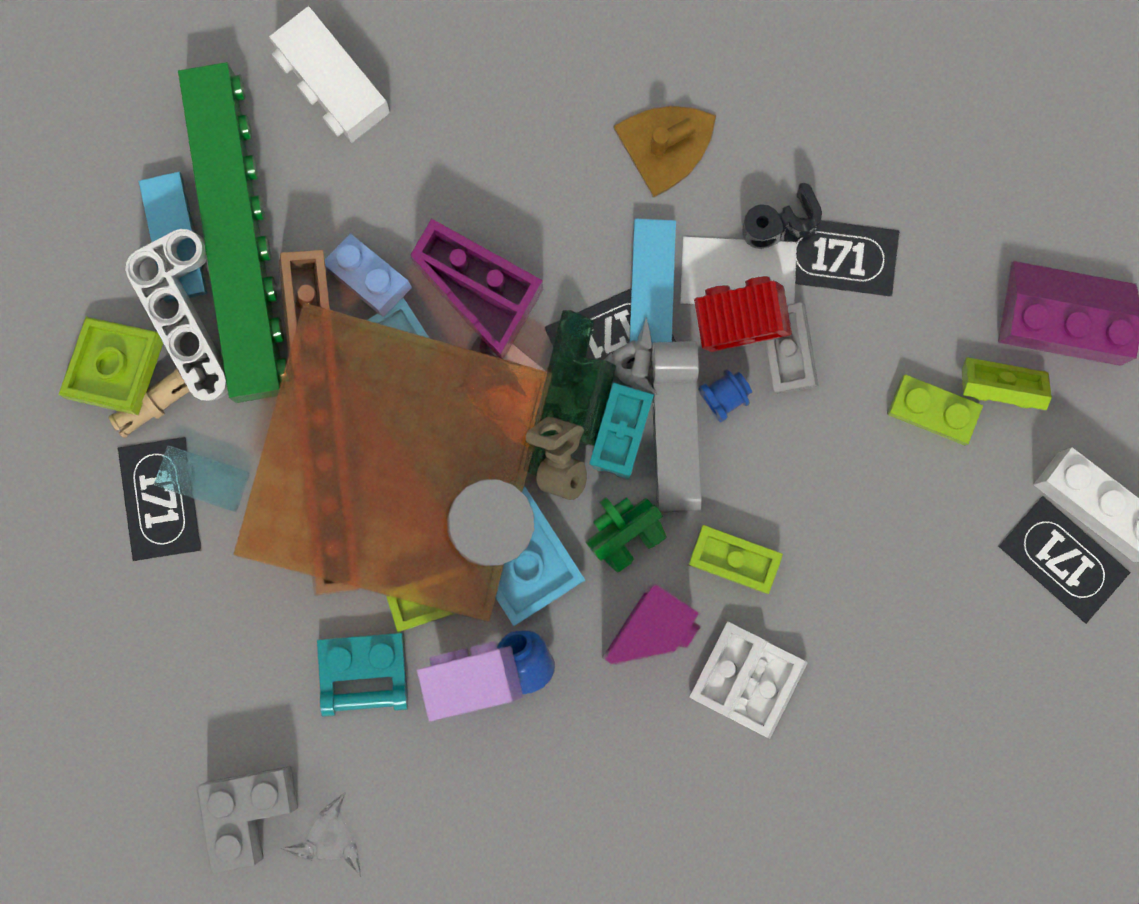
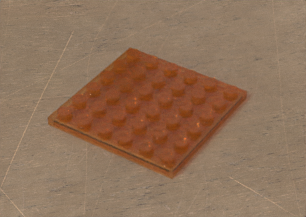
(374, 449)

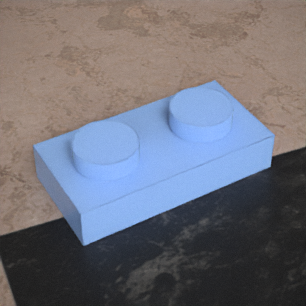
(367, 275)

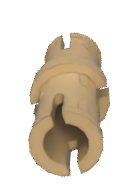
(154, 403)

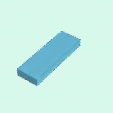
(169, 211)
(653, 278)

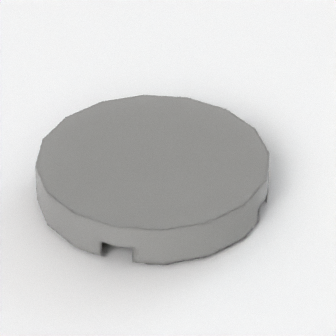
(490, 522)

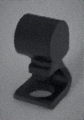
(765, 226)

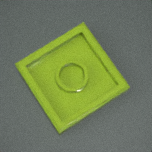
(111, 365)

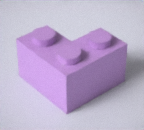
(469, 683)

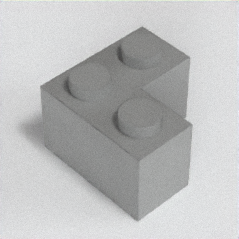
(232, 811)

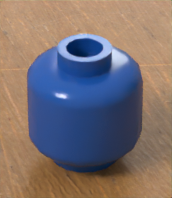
(532, 659)

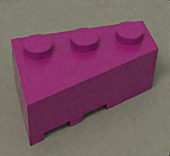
(478, 284)

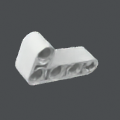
(187, 319)

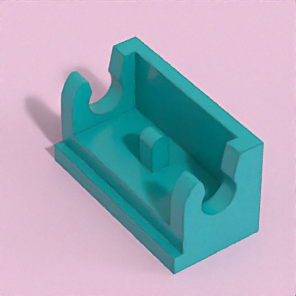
(621, 430)

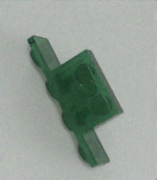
(577, 384)

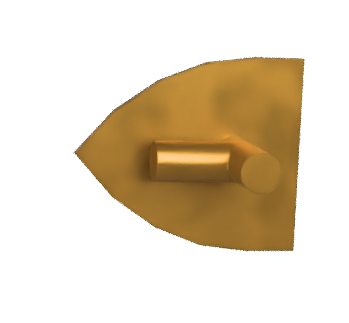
(666, 143)

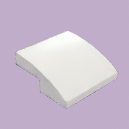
(748, 680)

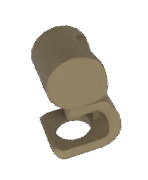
(559, 472)

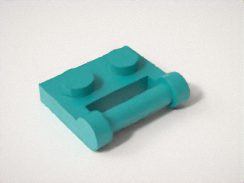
(362, 659)

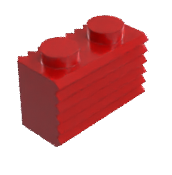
(743, 314)

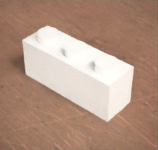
(328, 75)
(1093, 499)

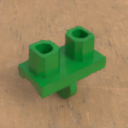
(621, 525)

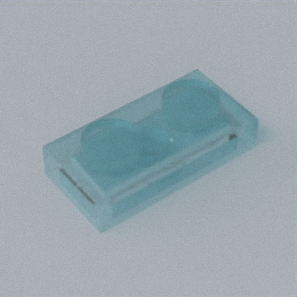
(202, 478)

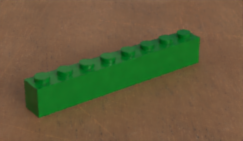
(232, 231)

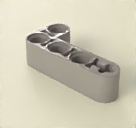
(676, 425)

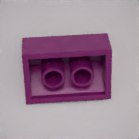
(1071, 314)
(653, 627)

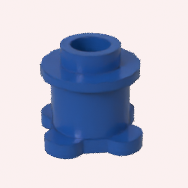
(726, 394)

